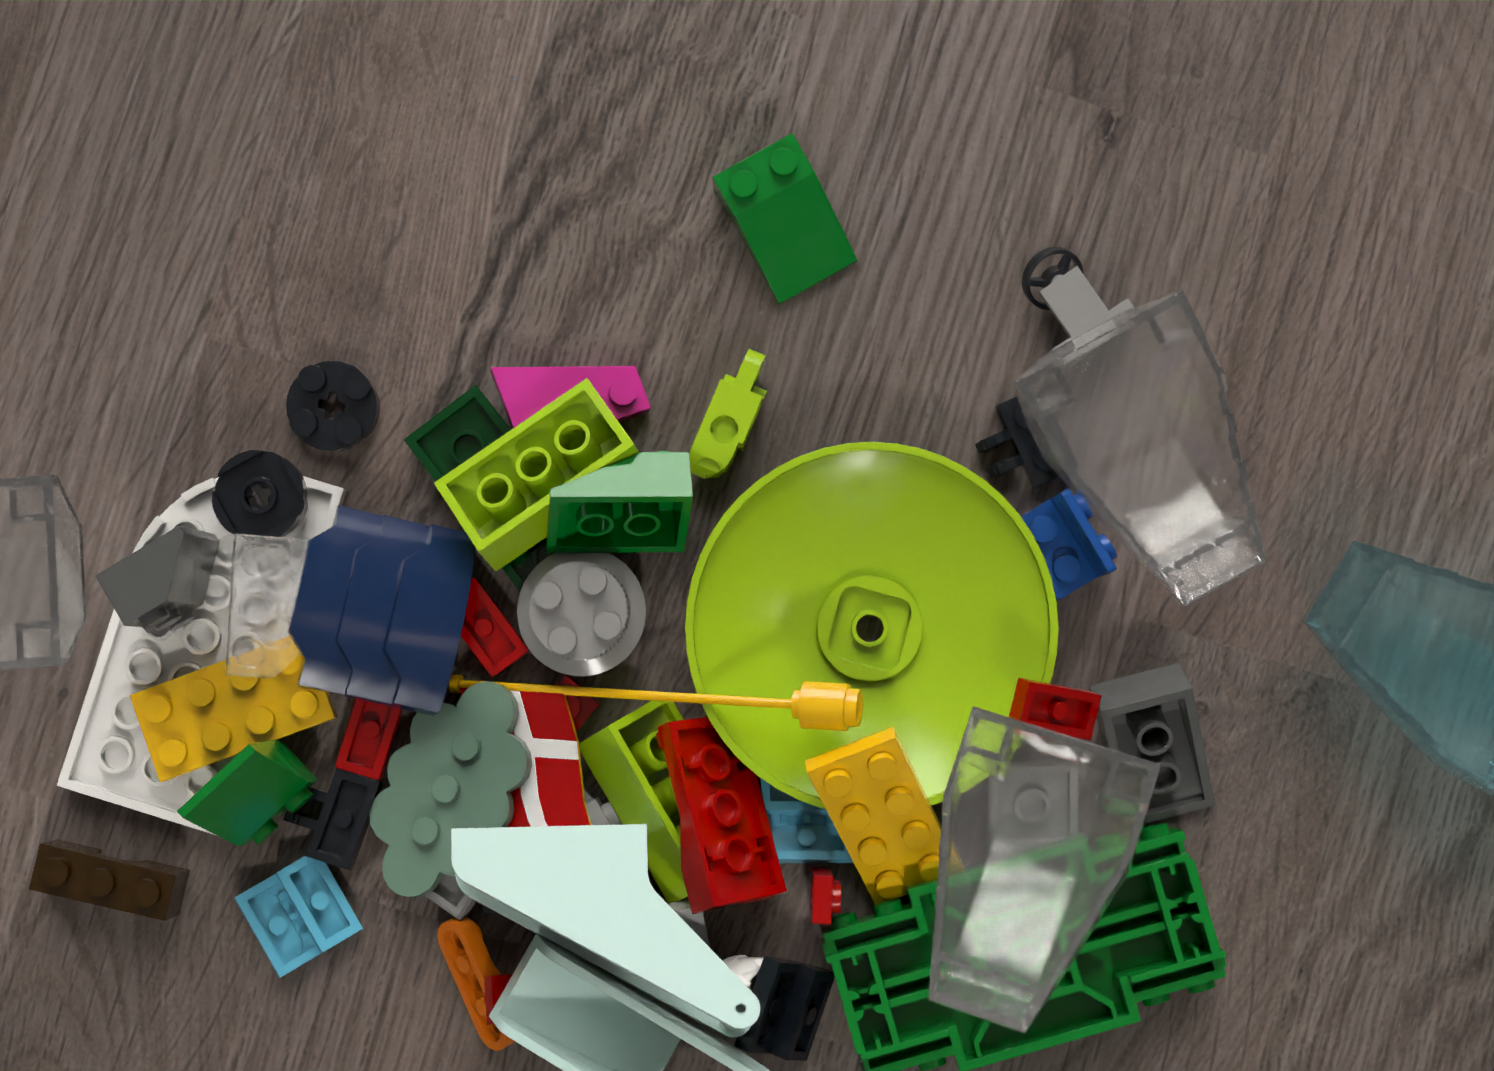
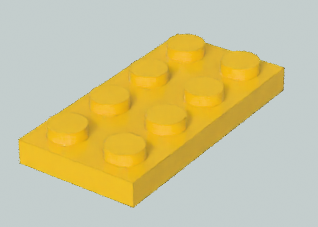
(217, 715)
(879, 813)

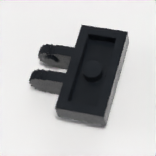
(1027, 451)
(342, 818)

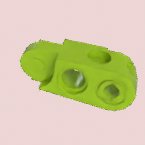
(728, 419)

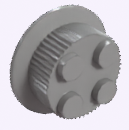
(581, 612)

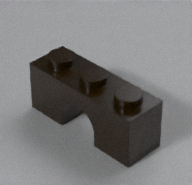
(109, 882)

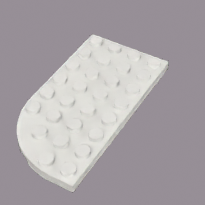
(108, 746)

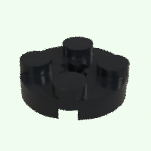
(317, 384)
(269, 470)

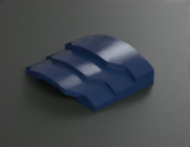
(382, 609)

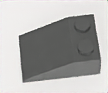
(1158, 721)

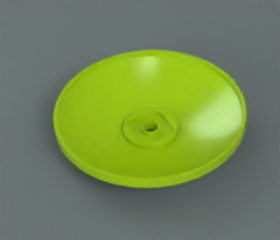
(856, 537)

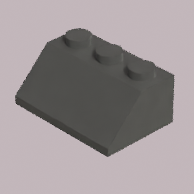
(162, 580)

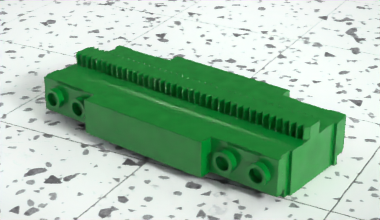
(1142, 949)

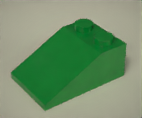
(784, 218)
(624, 507)
(251, 793)

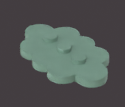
(447, 779)

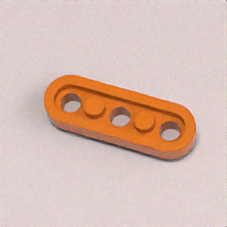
(469, 964)

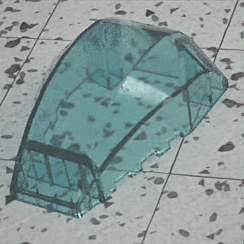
(1419, 651)

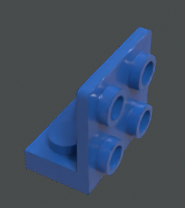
(1069, 542)

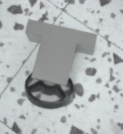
(1068, 294)

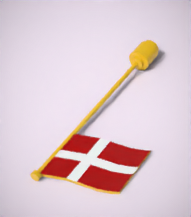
(555, 784)

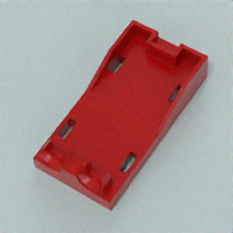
(723, 819)

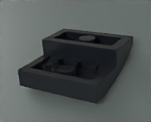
(790, 1008)

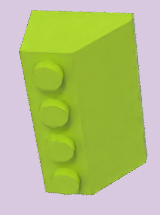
(507, 485)
(640, 787)

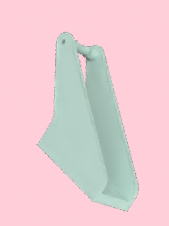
(595, 899)
(595, 1020)

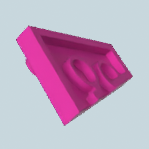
(532, 388)

